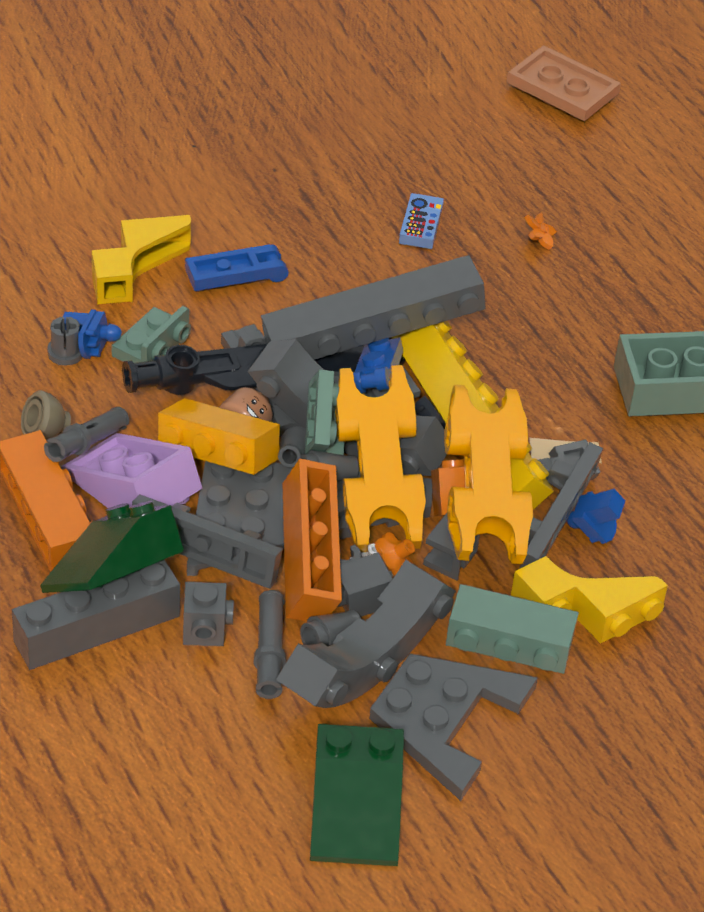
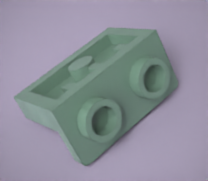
(153, 335)
(320, 421)

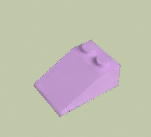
(133, 466)

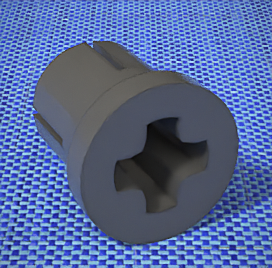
(60, 337)

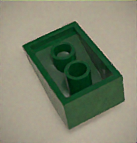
(116, 547)
(357, 795)

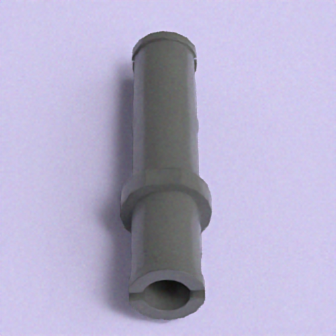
(79, 437)
(269, 656)

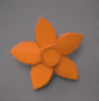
(541, 231)

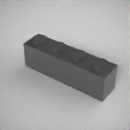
(89, 618)

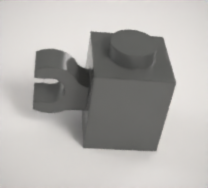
(363, 582)

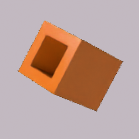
(450, 475)

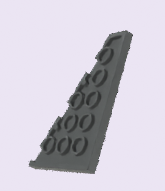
(256, 504)

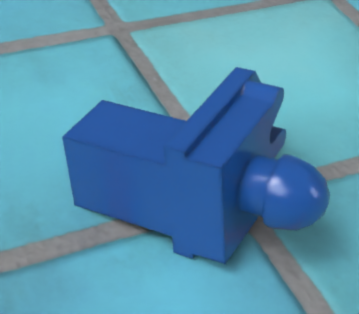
(93, 332)
(597, 515)

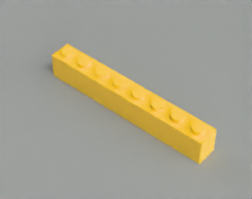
(440, 365)

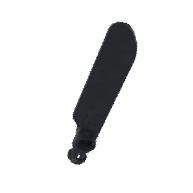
(221, 368)

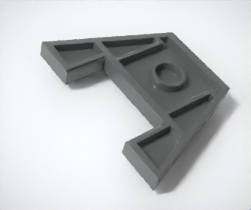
(432, 703)

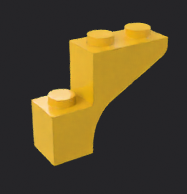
(143, 247)
(604, 604)

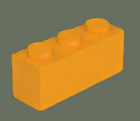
(220, 435)

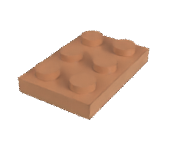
(563, 83)

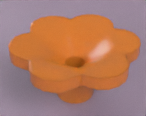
(394, 551)

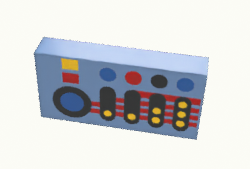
(421, 221)

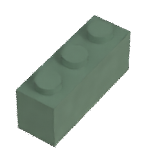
(511, 628)

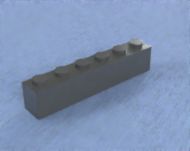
(380, 309)

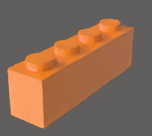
(43, 495)
(311, 540)

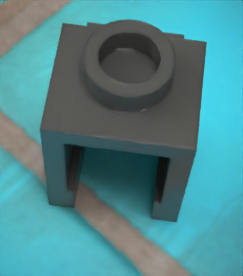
(443, 555)

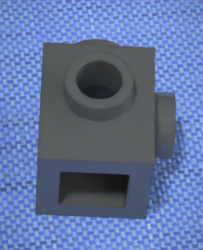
(206, 613)

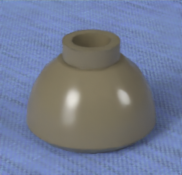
(44, 413)

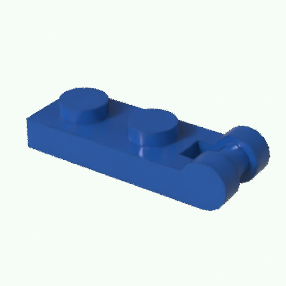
(236, 267)
(375, 364)

